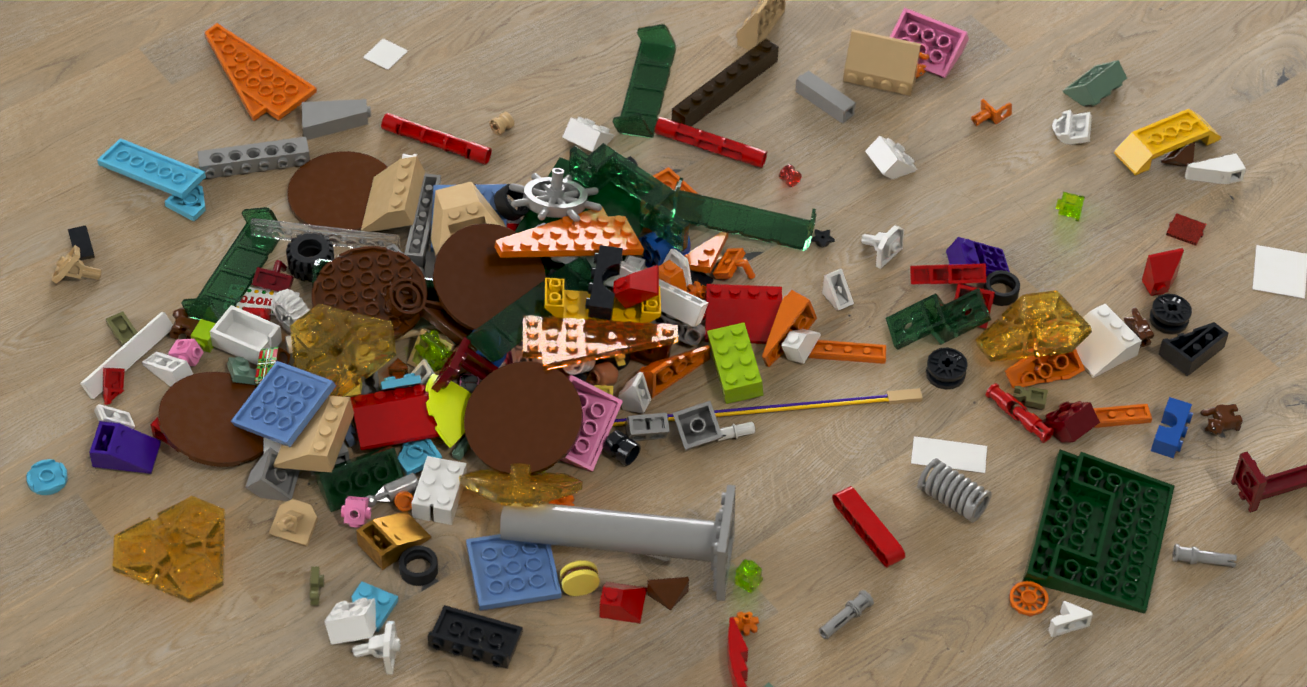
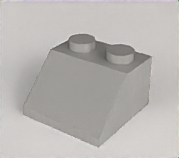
(697, 425)

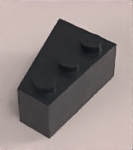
(1195, 348)

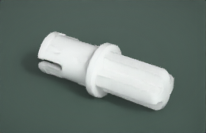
(737, 430)

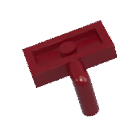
(273, 279)

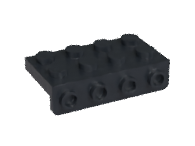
(475, 637)

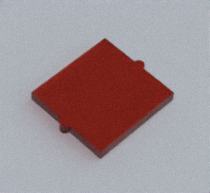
(1186, 229)

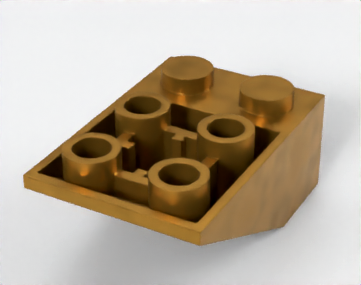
(389, 537)

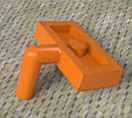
(730, 261)

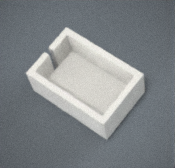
(244, 334)
(438, 488)

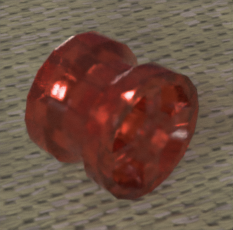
(790, 175)

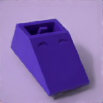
(971, 252)
(123, 449)

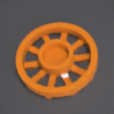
(1028, 598)

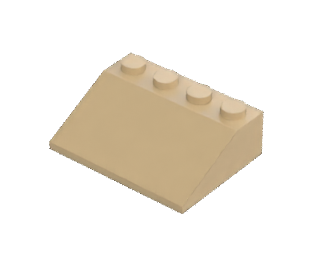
(760, 23)
(881, 62)
(394, 196)
(321, 438)

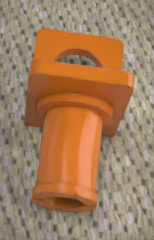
(989, 112)

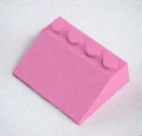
(937, 39)
(598, 418)

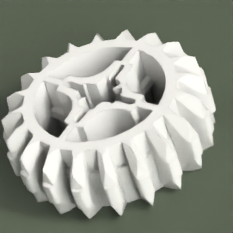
(288, 308)

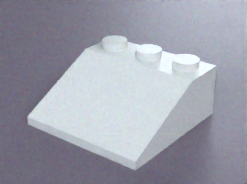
(1109, 342)

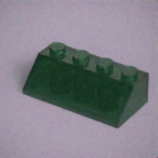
(359, 476)

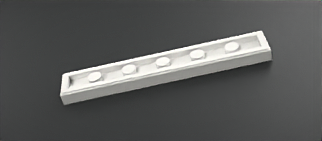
(129, 352)

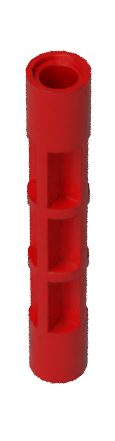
(447, 142)
(711, 142)

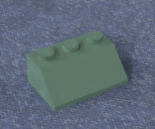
(1096, 83)

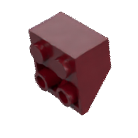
(1071, 420)

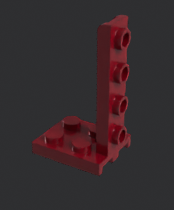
(468, 360)
(1257, 486)

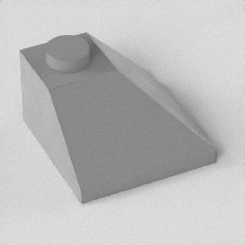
(270, 481)

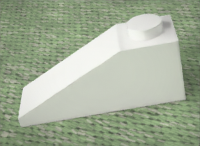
(167, 367)

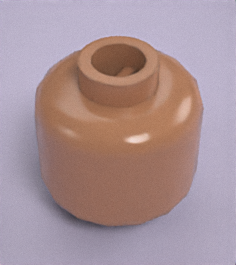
(604, 374)

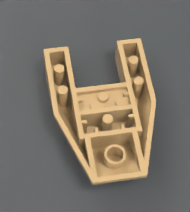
(458, 208)

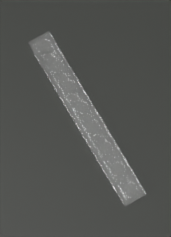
(337, 236)

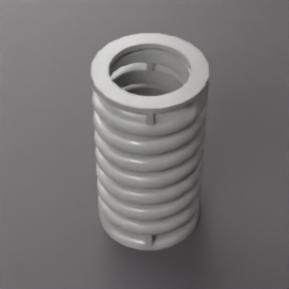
(954, 490)

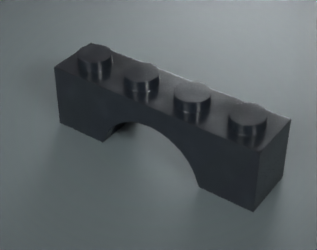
(608, 264)

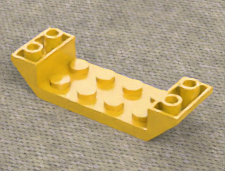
(1162, 138)
(572, 304)

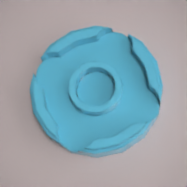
(47, 477)

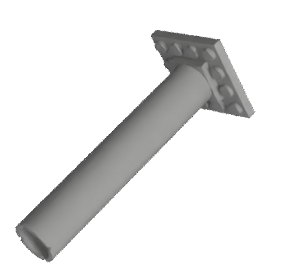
(629, 532)

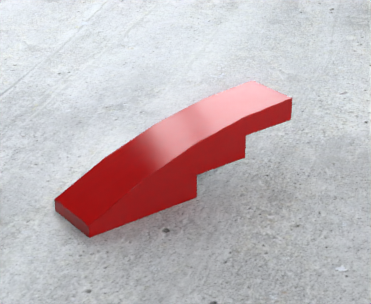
(948, 274)
(737, 655)

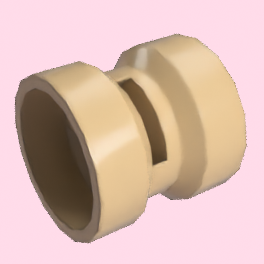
(501, 123)

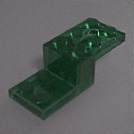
(938, 319)

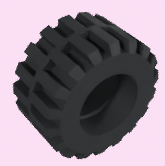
(304, 252)

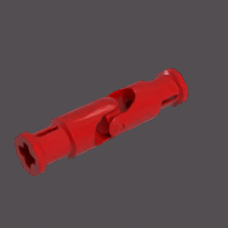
(1030, 421)

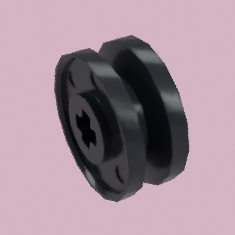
(1170, 313)
(946, 368)

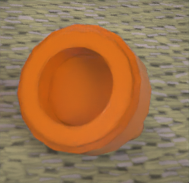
(403, 501)

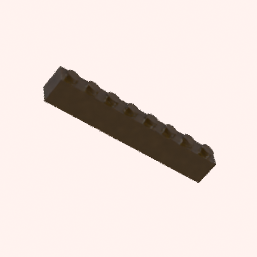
(726, 83)

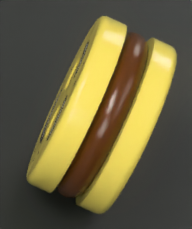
(579, 578)

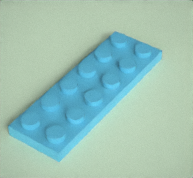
(151, 168)

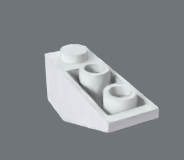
(1217, 170)

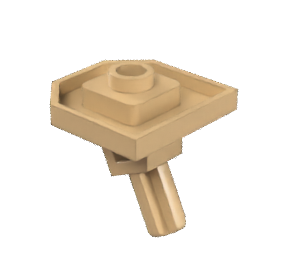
(73, 267)
(294, 522)

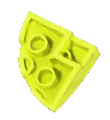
(448, 409)

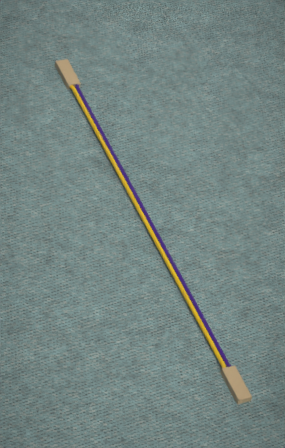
(891, 397)

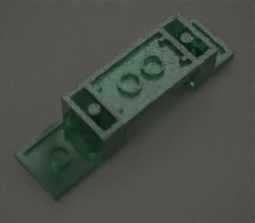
(655, 197)

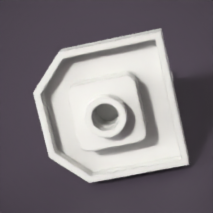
(885, 244)
(381, 647)

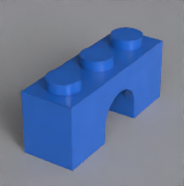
(1167, 439)

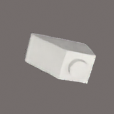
(799, 344)
(635, 394)

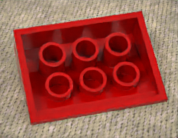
(743, 304)
(393, 417)

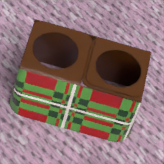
(267, 359)

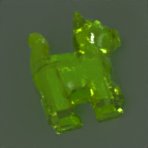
(435, 351)

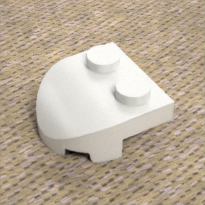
(1073, 128)

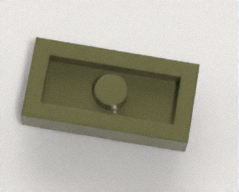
(121, 327)

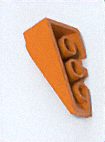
(793, 314)
(1044, 369)
(667, 371)

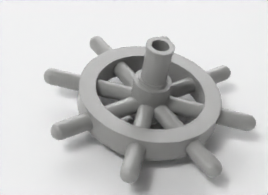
(555, 196)

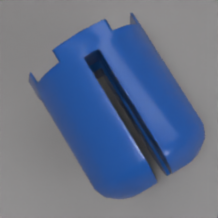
(657, 249)

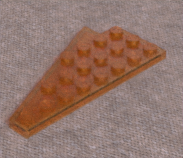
(576, 341)

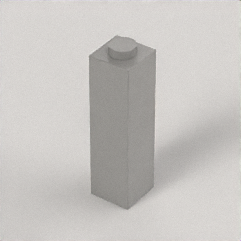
(825, 97)

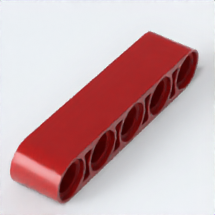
(868, 526)

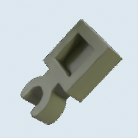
(1033, 396)
(316, 582)

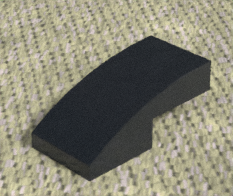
(80, 237)

